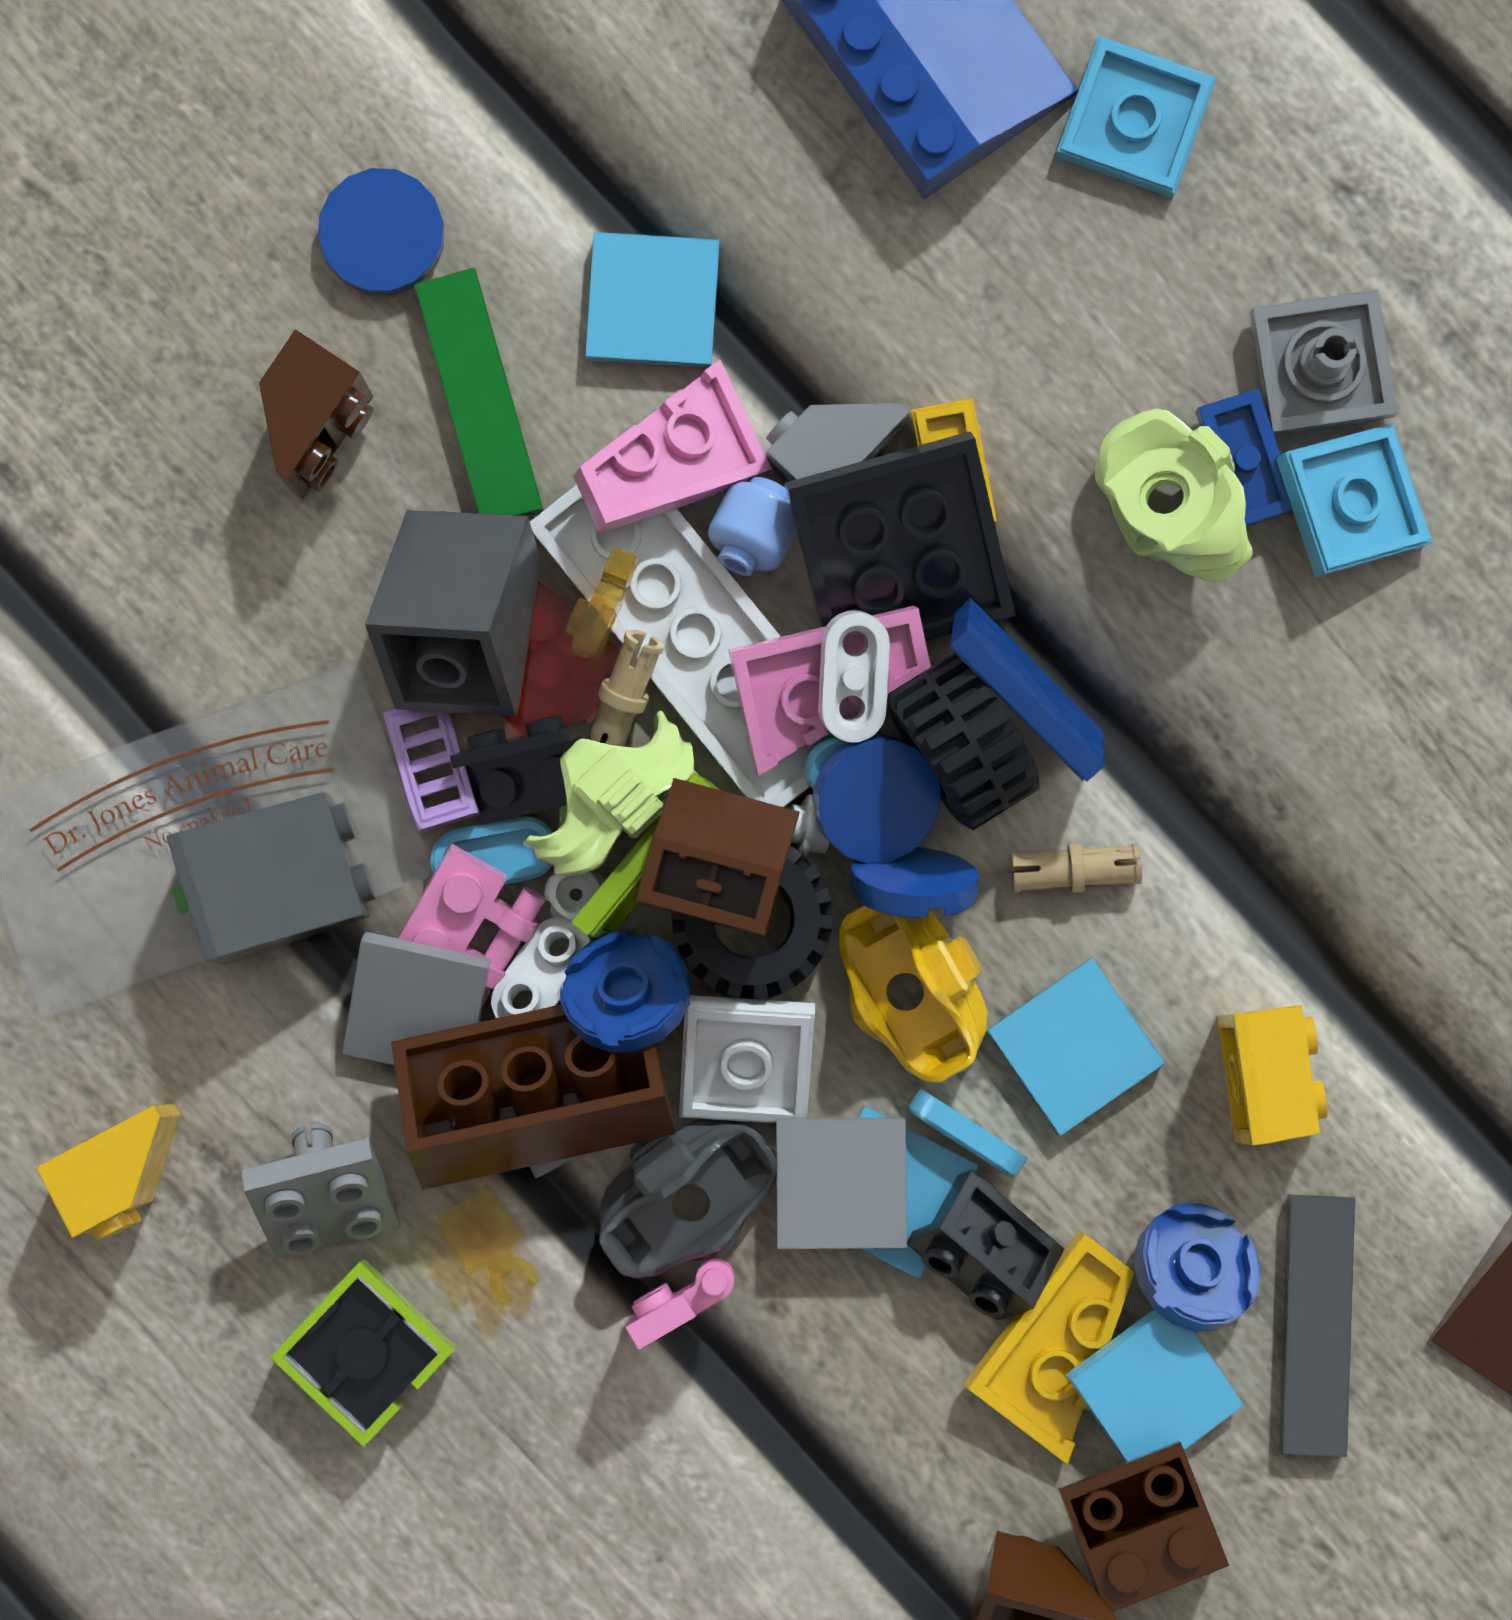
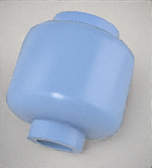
(753, 527)

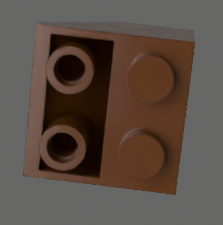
(310, 409)
(718, 857)
(1143, 1527)

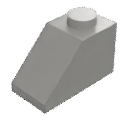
(832, 437)

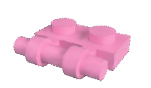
(458, 901)
(665, 1310)

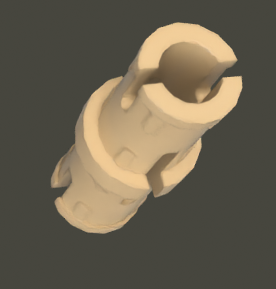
(624, 692)
(1076, 868)

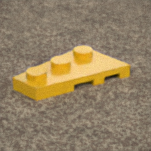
(1030, 1359)

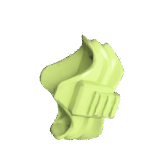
(1209, 527)
(611, 792)

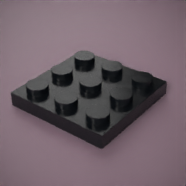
(903, 535)

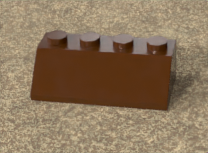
(521, 1096)

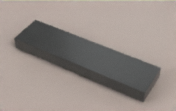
(1317, 1325)

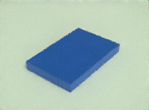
(1027, 690)

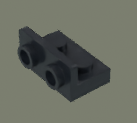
(519, 772)
(987, 1248)

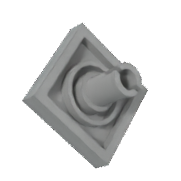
(1324, 362)
(320, 1194)

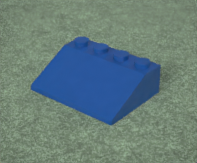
(937, 76)

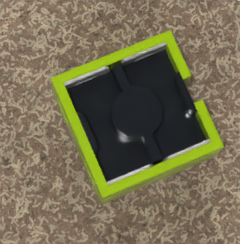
(363, 1352)

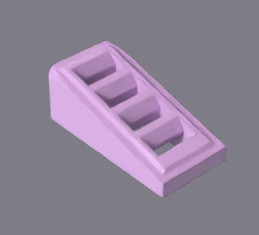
(446, 813)

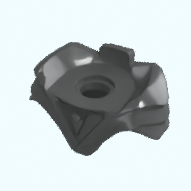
(637, 1213)

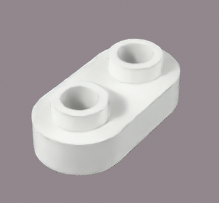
(854, 675)
(537, 969)

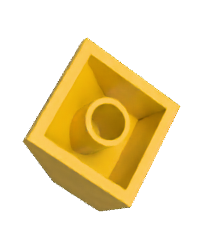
(1271, 1074)
(111, 1174)

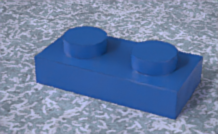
(1246, 430)

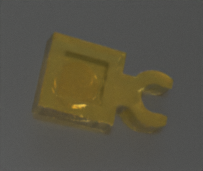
(595, 618)
(481, 1235)

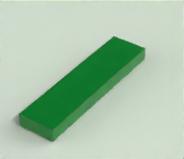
(478, 395)

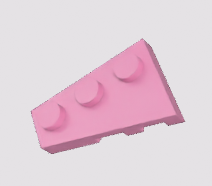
(674, 456)
(781, 683)

